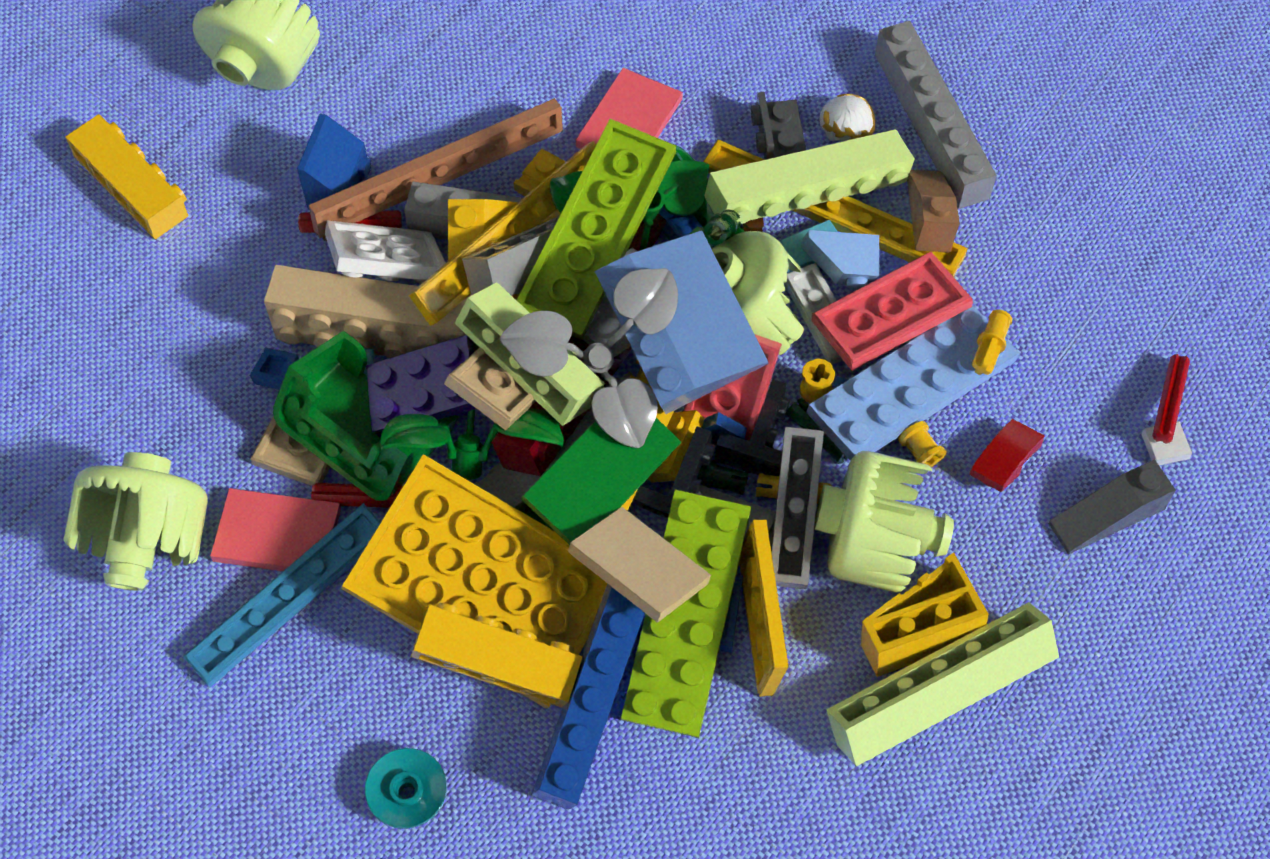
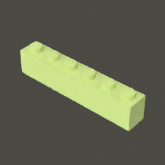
(810, 176)
(943, 683)

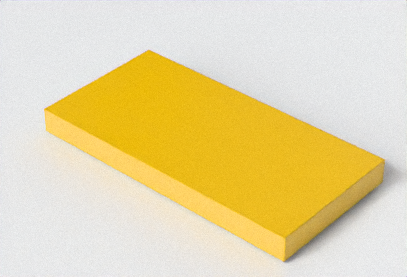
(762, 609)

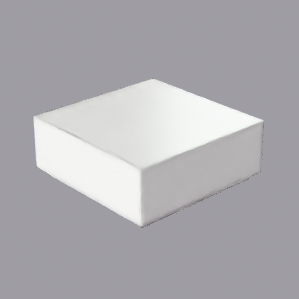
(1167, 453)

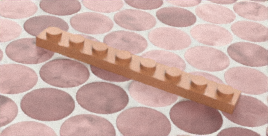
(438, 166)

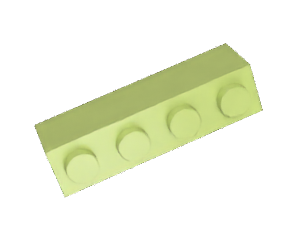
(561, 394)

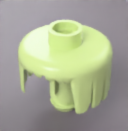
(257, 40)
(756, 272)
(128, 513)
(873, 529)

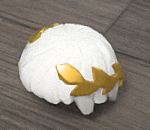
(847, 118)

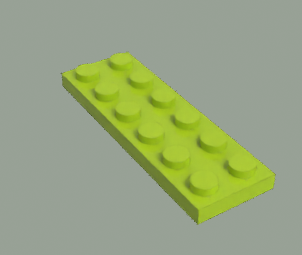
(597, 224)
(681, 651)

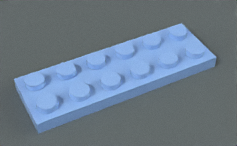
(906, 386)

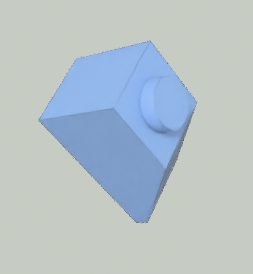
(844, 257)

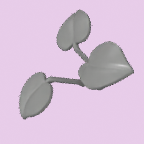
(541, 348)

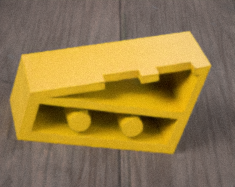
(923, 619)

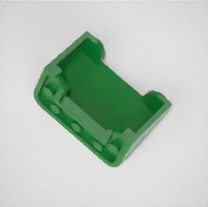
(328, 412)

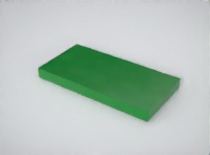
(596, 479)

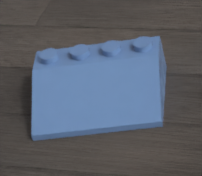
(709, 334)

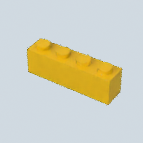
(128, 176)
(496, 655)

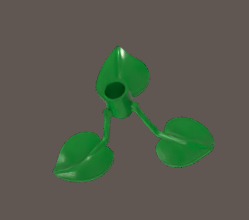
(679, 192)
(467, 451)

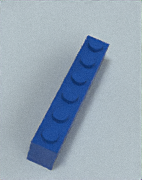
(590, 701)

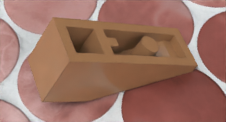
(932, 211)

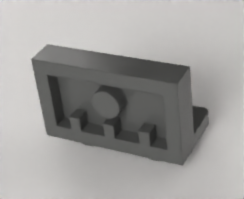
(778, 127)

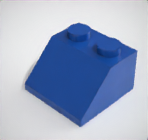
(331, 161)

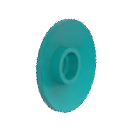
(405, 769)

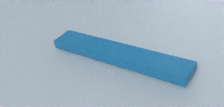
(283, 597)

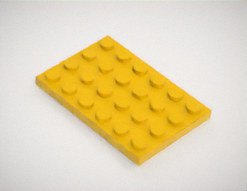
(478, 554)

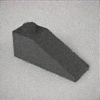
(1114, 507)

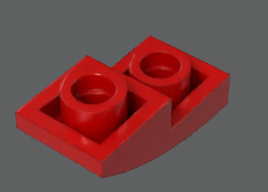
(1006, 454)

